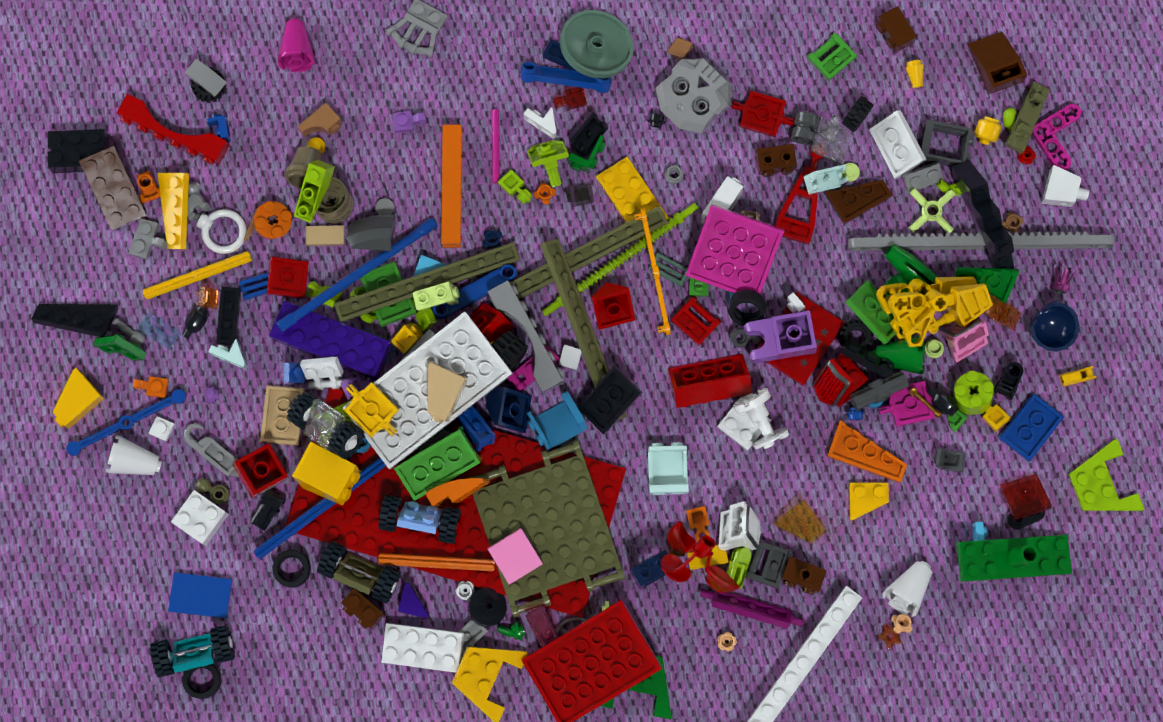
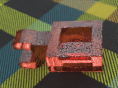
(573, 98)

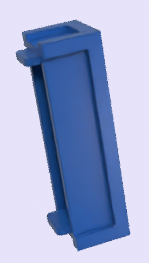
(476, 428)

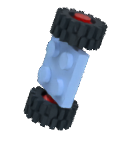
(419, 518)

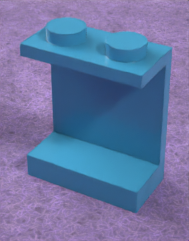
(558, 423)

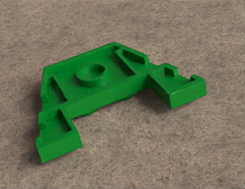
(653, 685)

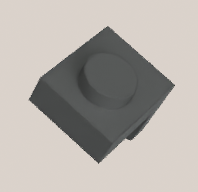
(949, 460)

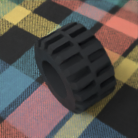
(510, 349)

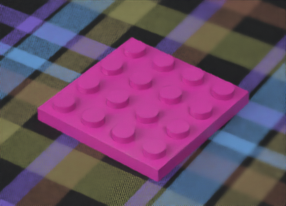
(734, 251)

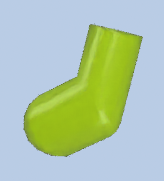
(1009, 118)
(944, 187)

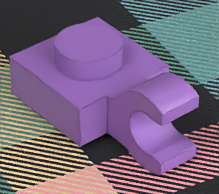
(405, 121)
(357, 383)

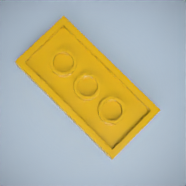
(627, 190)

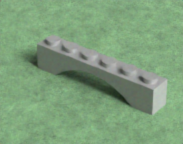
(507, 303)

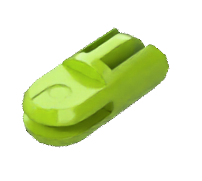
(739, 564)

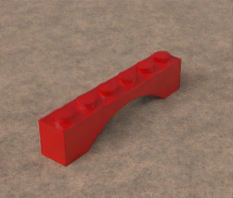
(206, 145)

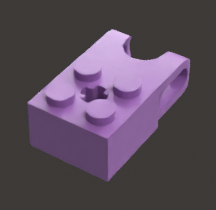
(777, 339)

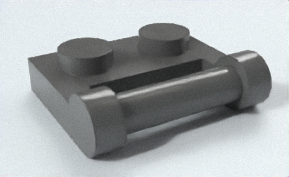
(773, 566)

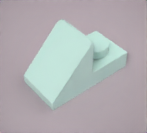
(234, 356)

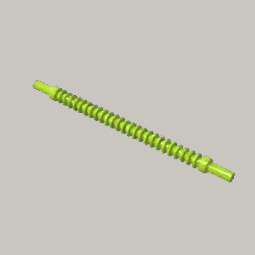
(678, 218)

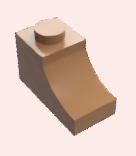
(321, 120)

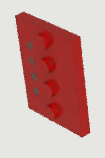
(825, 330)

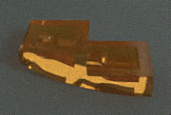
(1003, 313)

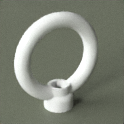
(205, 223)

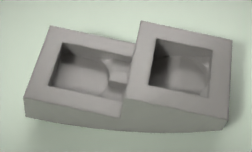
(205, 77)

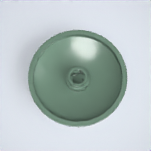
(596, 44)

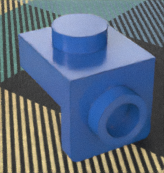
(293, 373)

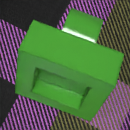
(698, 288)

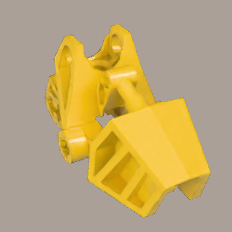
(915, 310)

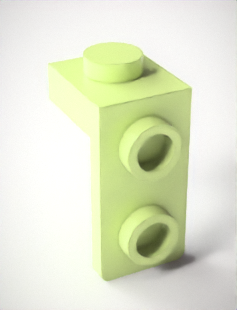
(436, 295)

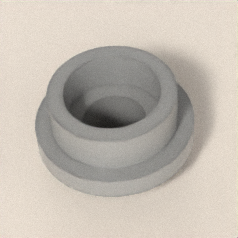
(673, 168)

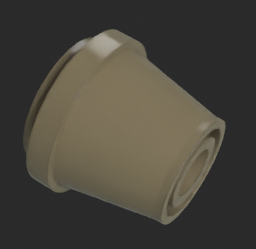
(297, 169)

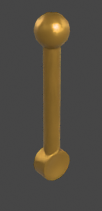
(913, 391)

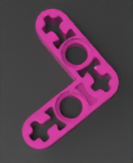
(1050, 130)

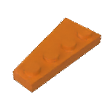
(857, 451)

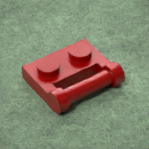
(691, 325)

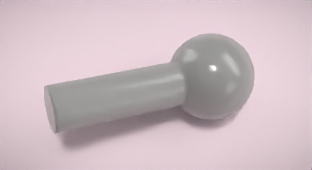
(135, 336)

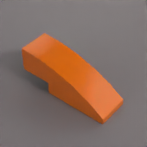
(455, 490)

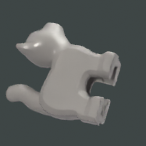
(195, 201)

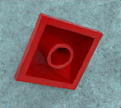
(612, 305)

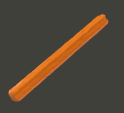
(436, 562)

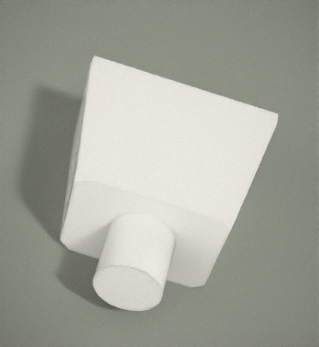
(1063, 188)

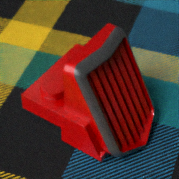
(838, 381)

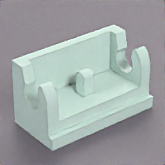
(825, 179)

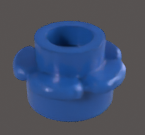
(855, 415)

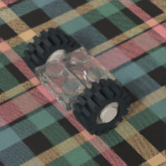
(325, 425)

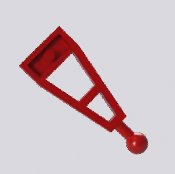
(795, 229)

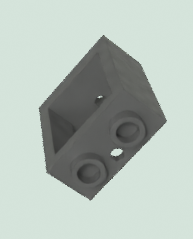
(941, 127)

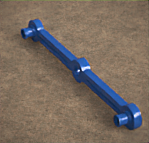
(74, 448)

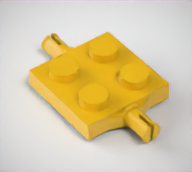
(371, 409)

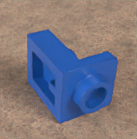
(223, 127)

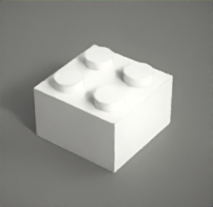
(200, 518)

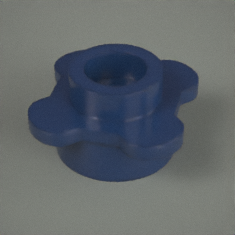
(492, 234)

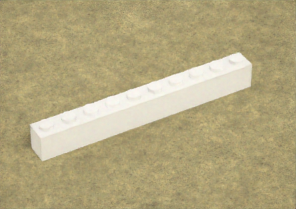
(806, 656)

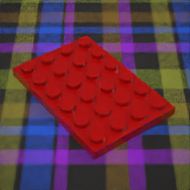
(592, 663)

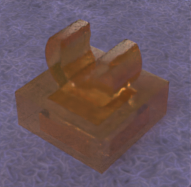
(207, 297)

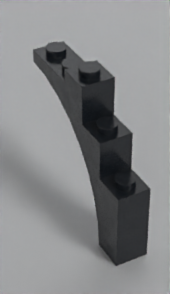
(987, 214)

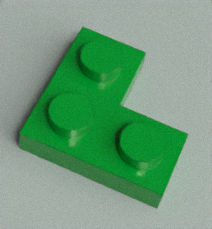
(118, 344)

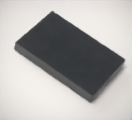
(609, 399)

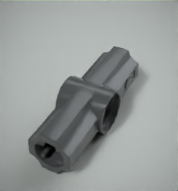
(879, 390)

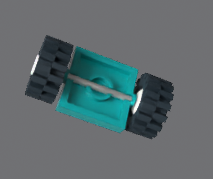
(192, 652)

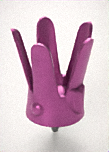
(1063, 285)

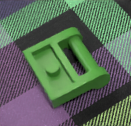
(835, 61)

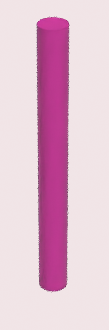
(495, 147)

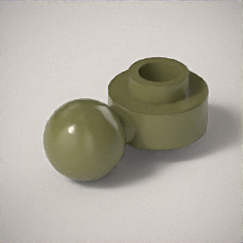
(204, 485)

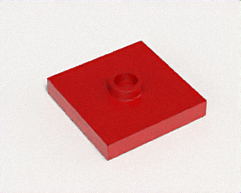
(287, 277)

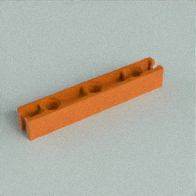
(451, 186)

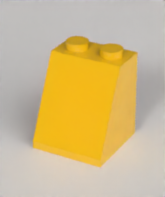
(326, 474)

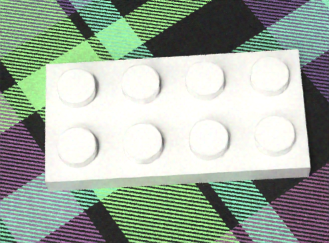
(422, 647)

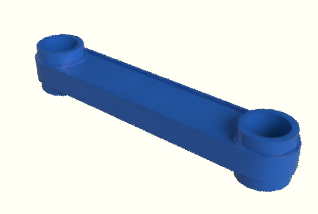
(531, 72)
(477, 291)

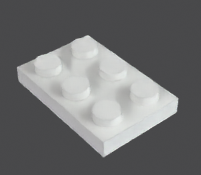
(897, 144)

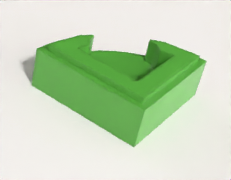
(956, 420)

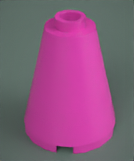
(295, 48)

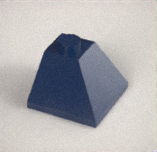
(509, 408)

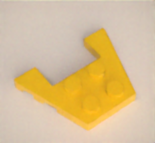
(478, 673)

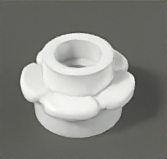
(460, 590)

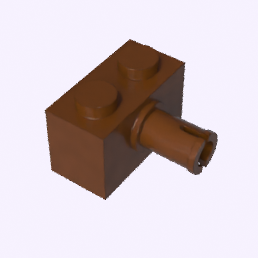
(803, 575)

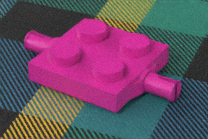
(908, 408)

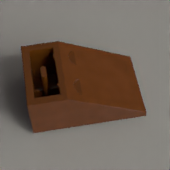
(997, 62)

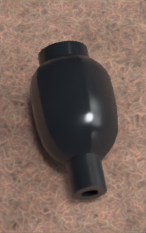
(195, 321)
(943, 401)

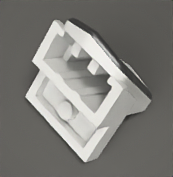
(739, 527)

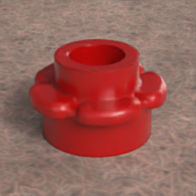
(1027, 160)

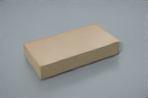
(324, 235)

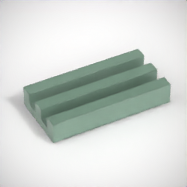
(673, 263)

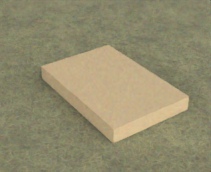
(275, 424)

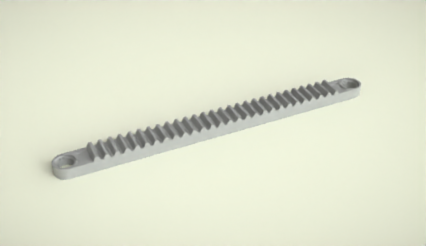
(977, 242)

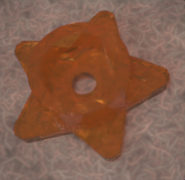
(885, 637)

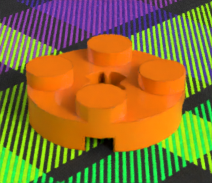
(270, 209)

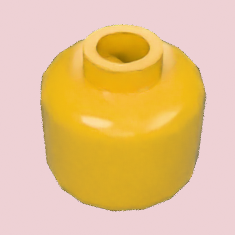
(987, 130)

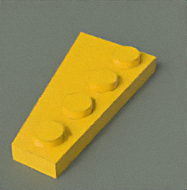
(174, 203)

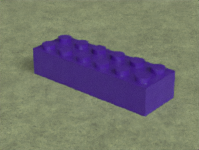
(329, 338)

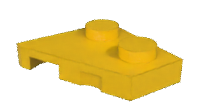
(866, 498)

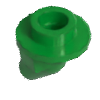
(516, 631)

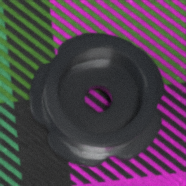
(656, 120)

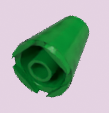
(903, 356)

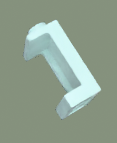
(667, 469)

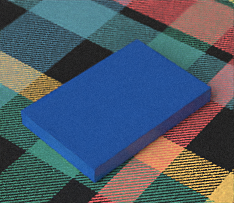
(1031, 427)
(200, 595)

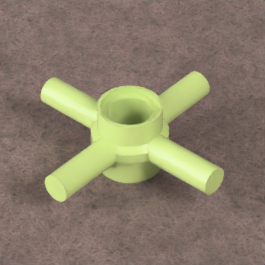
(926, 216)

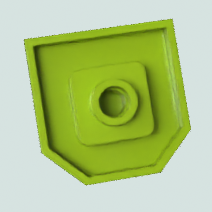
(548, 154)

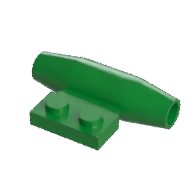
(908, 268)

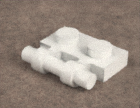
(323, 368)

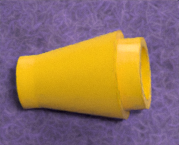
(915, 72)

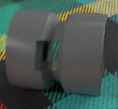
(805, 128)

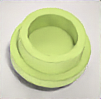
(852, 172)
(934, 348)

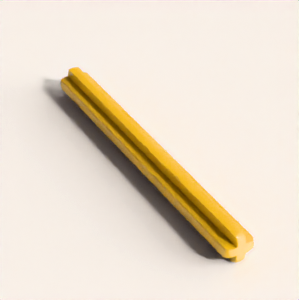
(197, 275)

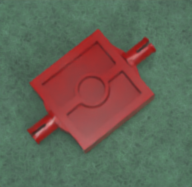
(762, 113)

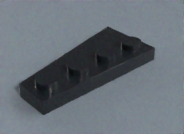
(80, 318)

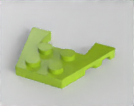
(1095, 487)

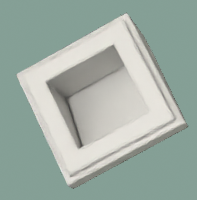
(570, 357)

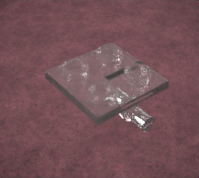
(831, 140)

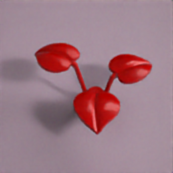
(677, 571)

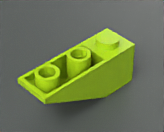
(313, 189)

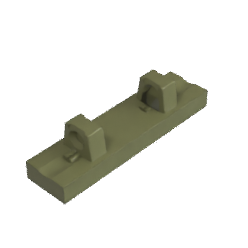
(1027, 117)

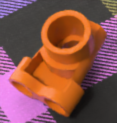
(148, 192)

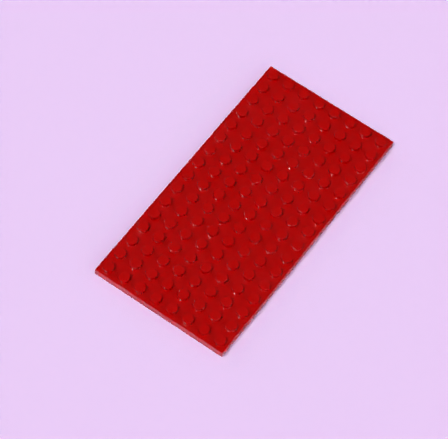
(358, 519)

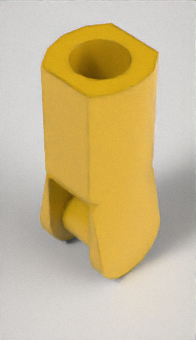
(1075, 376)

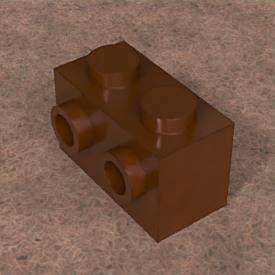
(896, 29)
(776, 160)
(362, 608)

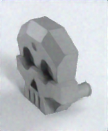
(684, 105)

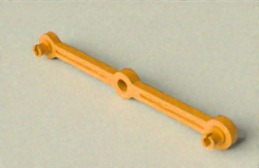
(655, 270)

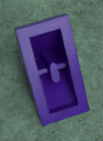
(411, 604)

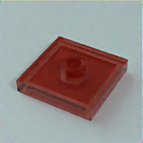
(1025, 496)

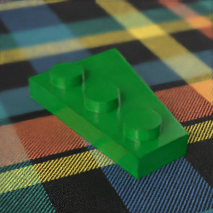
(998, 281)

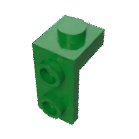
(578, 163)

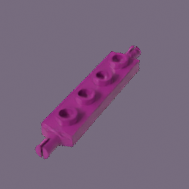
(752, 608)

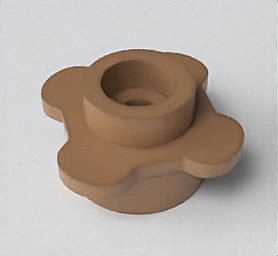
(1017, 222)

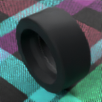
(751, 297)
(289, 554)
(206, 694)

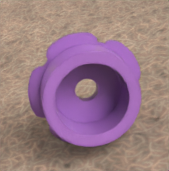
(211, 394)

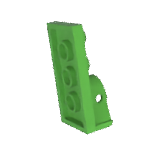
(437, 464)

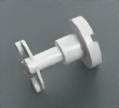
(757, 412)

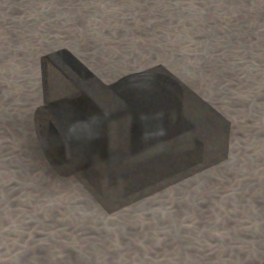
(580, 195)

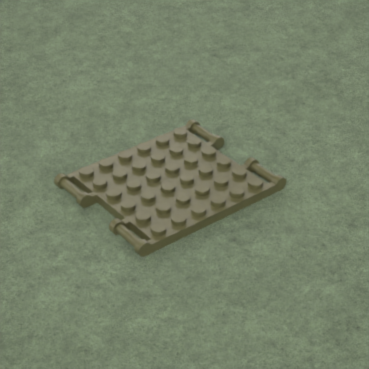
(560, 520)

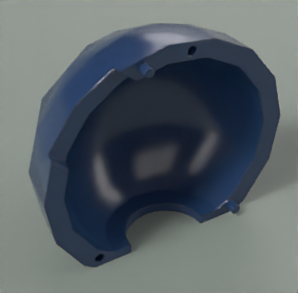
(1055, 327)

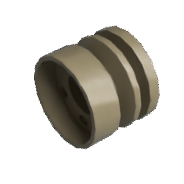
(343, 203)

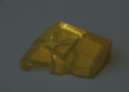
(801, 523)

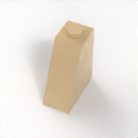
(443, 391)

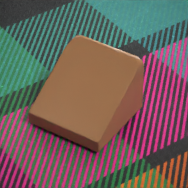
(680, 48)

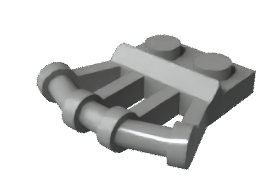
(425, 18)

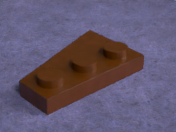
(857, 200)

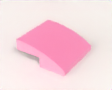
(515, 556)

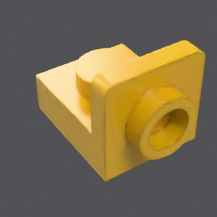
(407, 337)

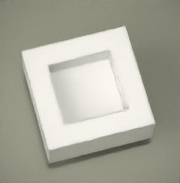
(795, 304)
(161, 428)

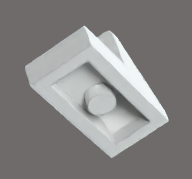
(544, 124)

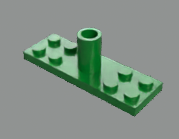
(1014, 558)

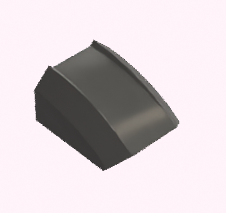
(372, 233)

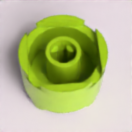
(970, 383)

